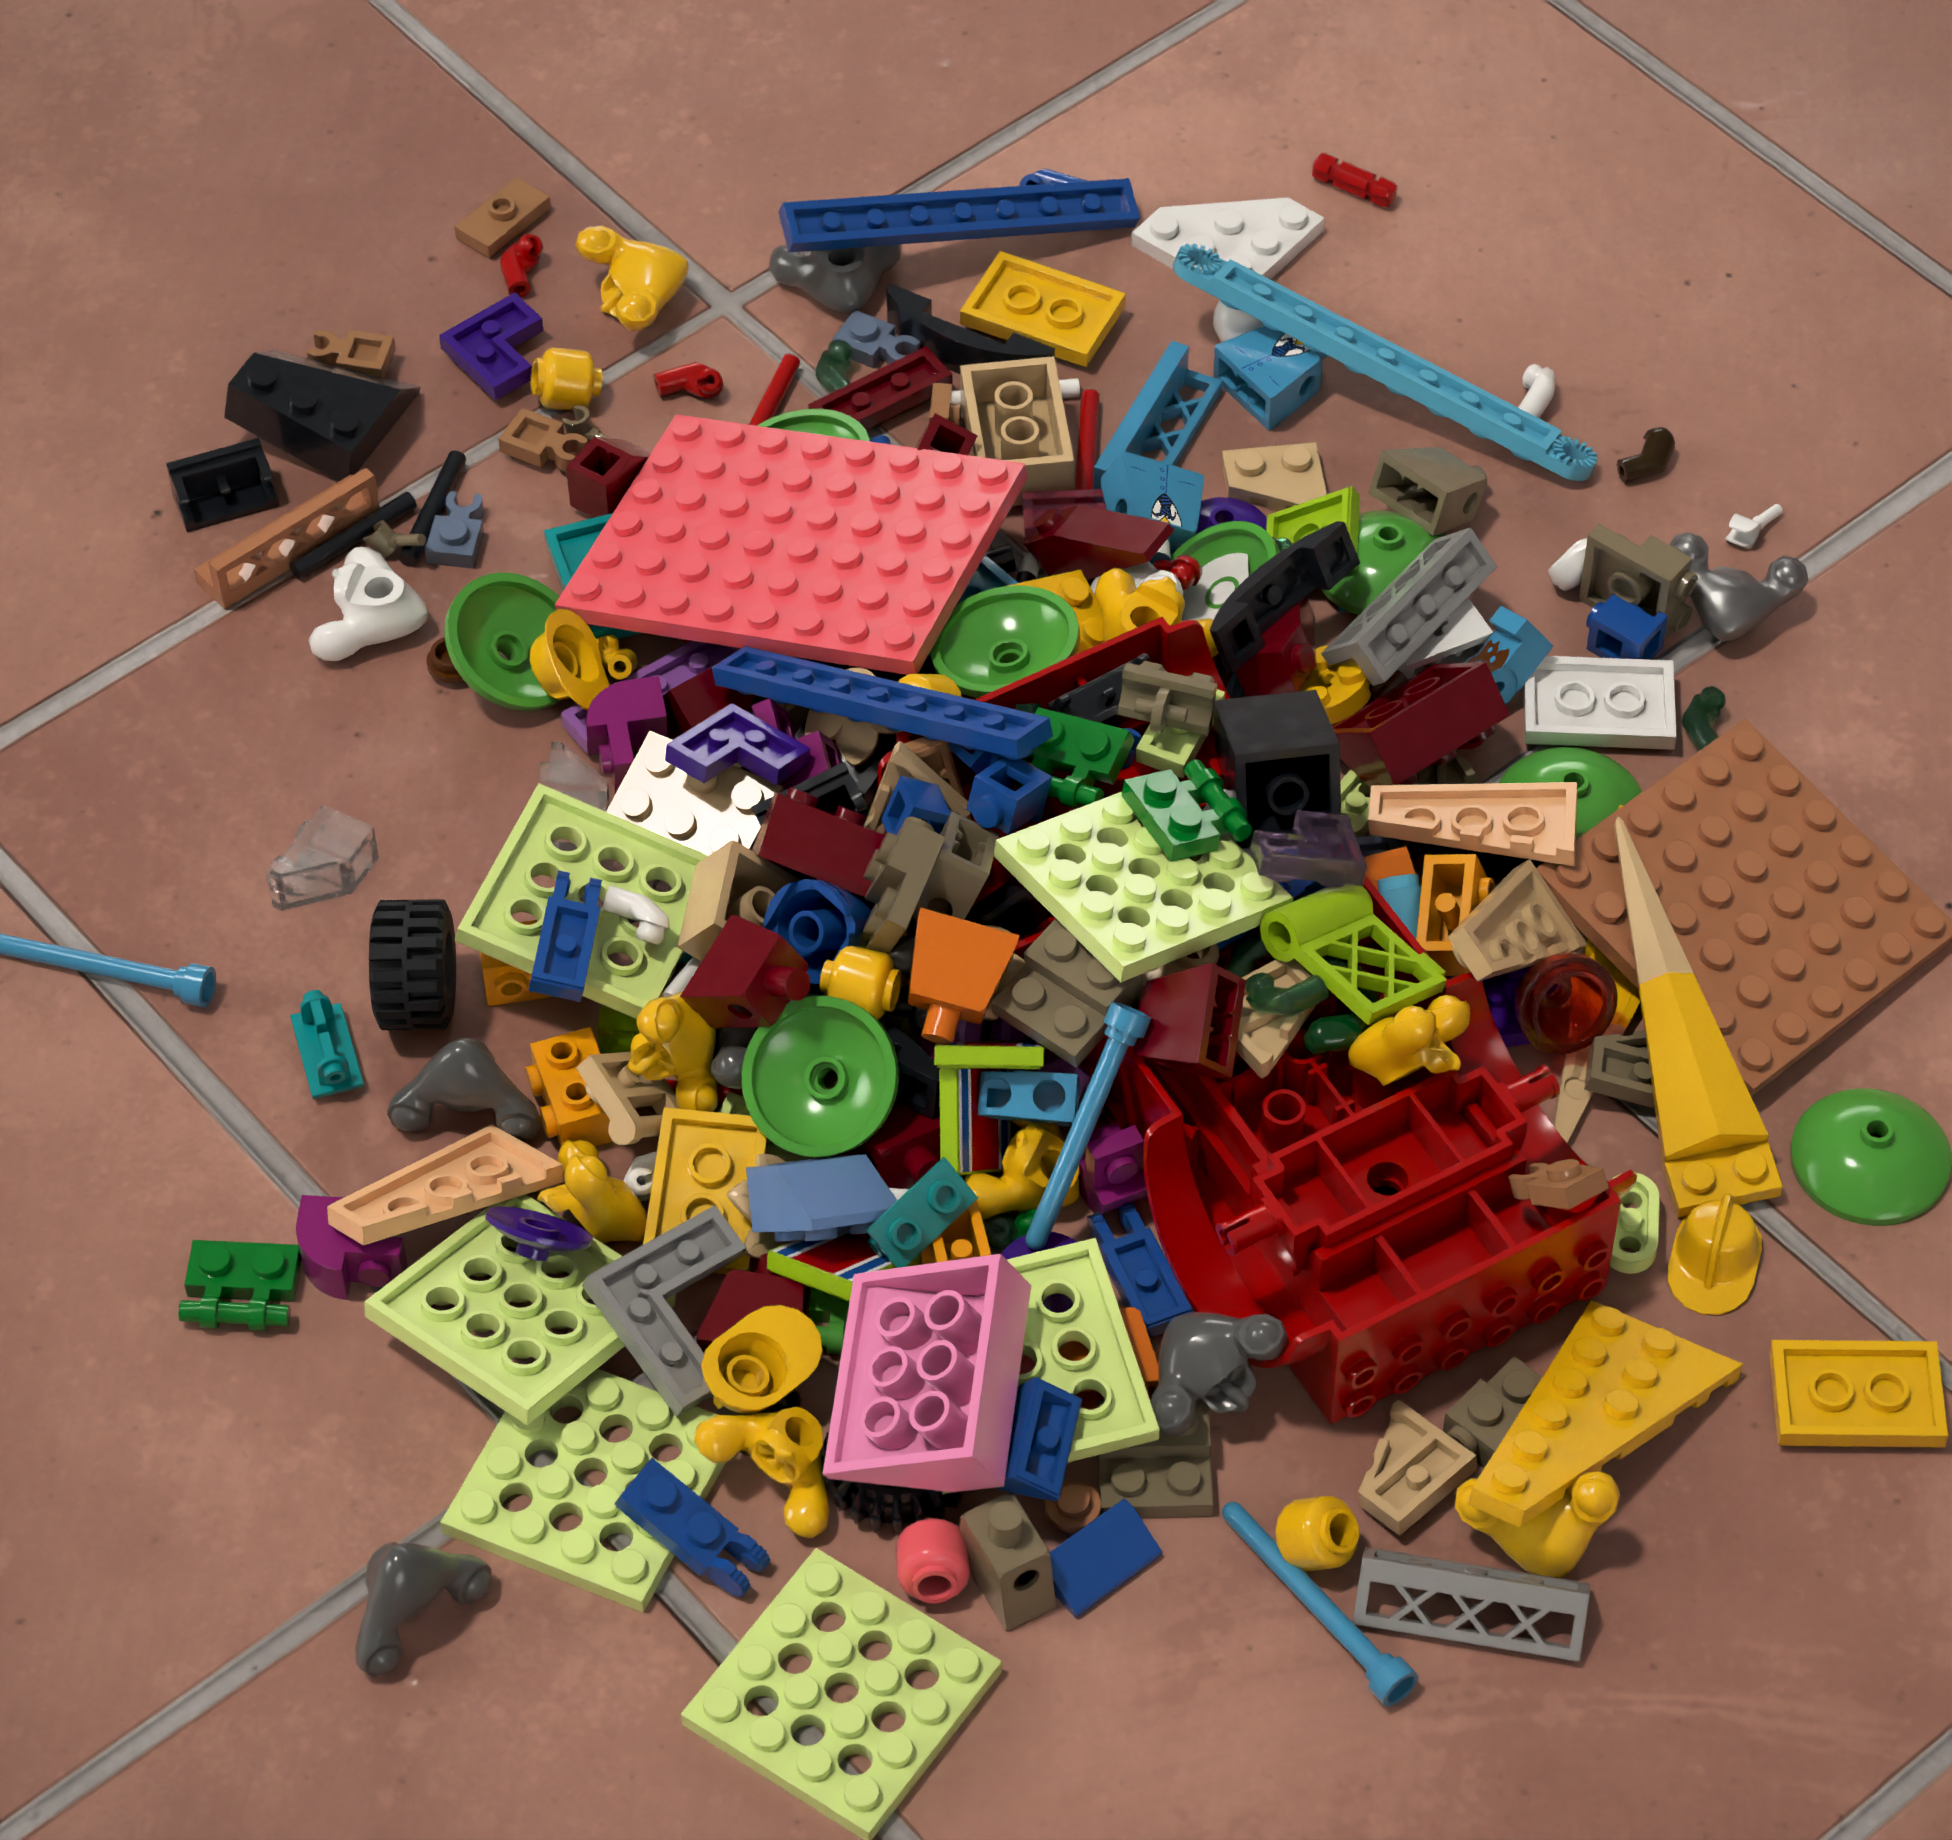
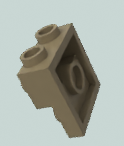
(1645, 575)
(898, 879)
(1063, 995)
(1490, 1408)
(1163, 1475)

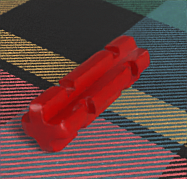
(1354, 180)

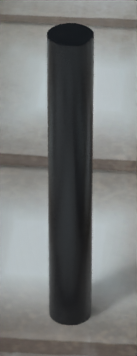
(434, 504)
(351, 536)

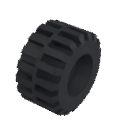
(412, 964)

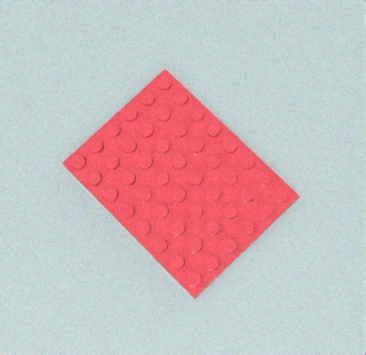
(794, 543)

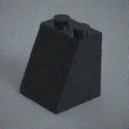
(1278, 758)

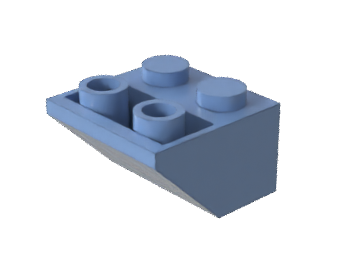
(817, 1197)

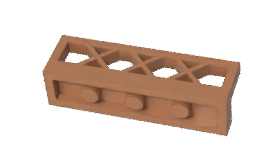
(271, 549)

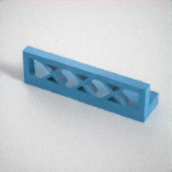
(1155, 406)

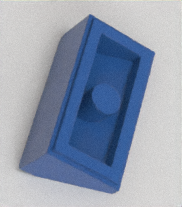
(1040, 1439)
(1101, 1557)

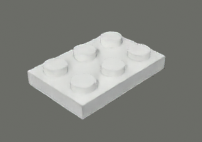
(1601, 703)

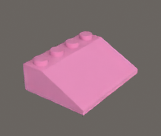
(929, 1376)

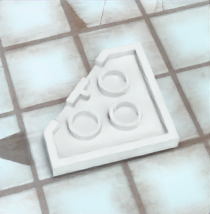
(1250, 232)

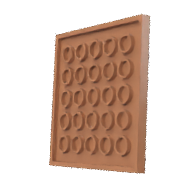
(1769, 894)

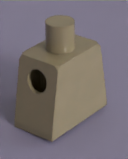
(1429, 487)
(958, 870)
(1002, 1548)

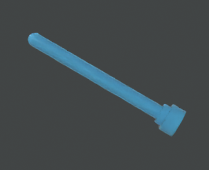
(191, 983)
(1122, 1029)
(1388, 1676)

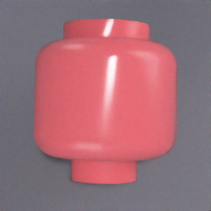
(932, 1560)

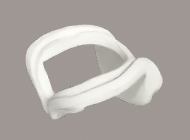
(1568, 569)

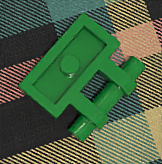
(1083, 749)
(1173, 812)
(240, 1272)

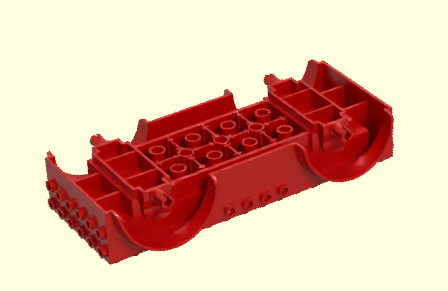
(1275, 1177)

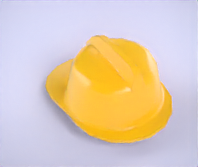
(568, 659)
(1714, 1257)
(761, 1359)

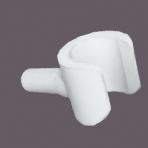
(1746, 530)

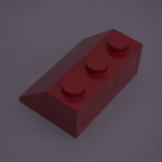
(1421, 723)
(817, 841)

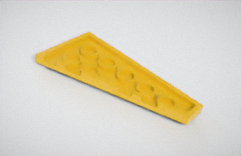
(1597, 1401)

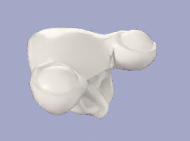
(374, 607)

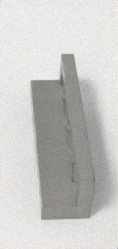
(1413, 605)
(1473, 1582)

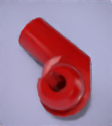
(518, 262)
(692, 378)

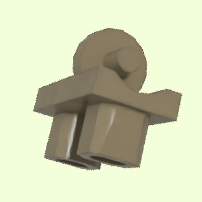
(1167, 698)

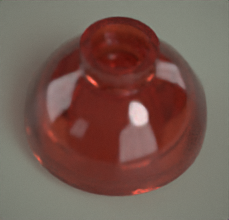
(1574, 1011)

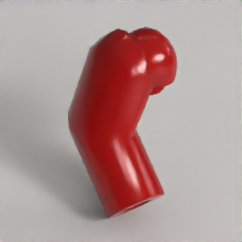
(1185, 567)

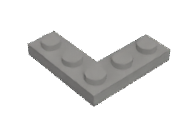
(634, 1294)

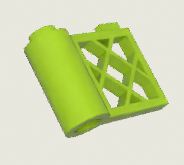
(1332, 925)

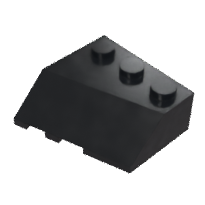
(316, 409)

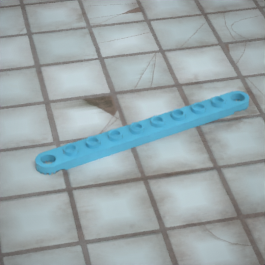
(1385, 362)

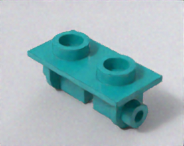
(325, 1046)
(920, 1214)

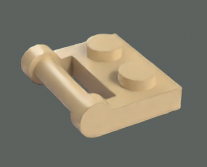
(620, 1091)

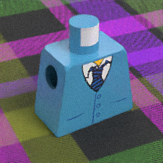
(1268, 373)
(1155, 492)

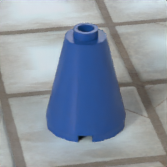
(818, 921)

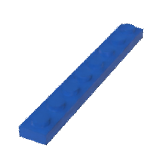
(958, 215)
(884, 702)

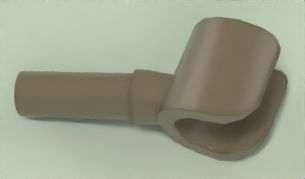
(582, 425)
(386, 541)

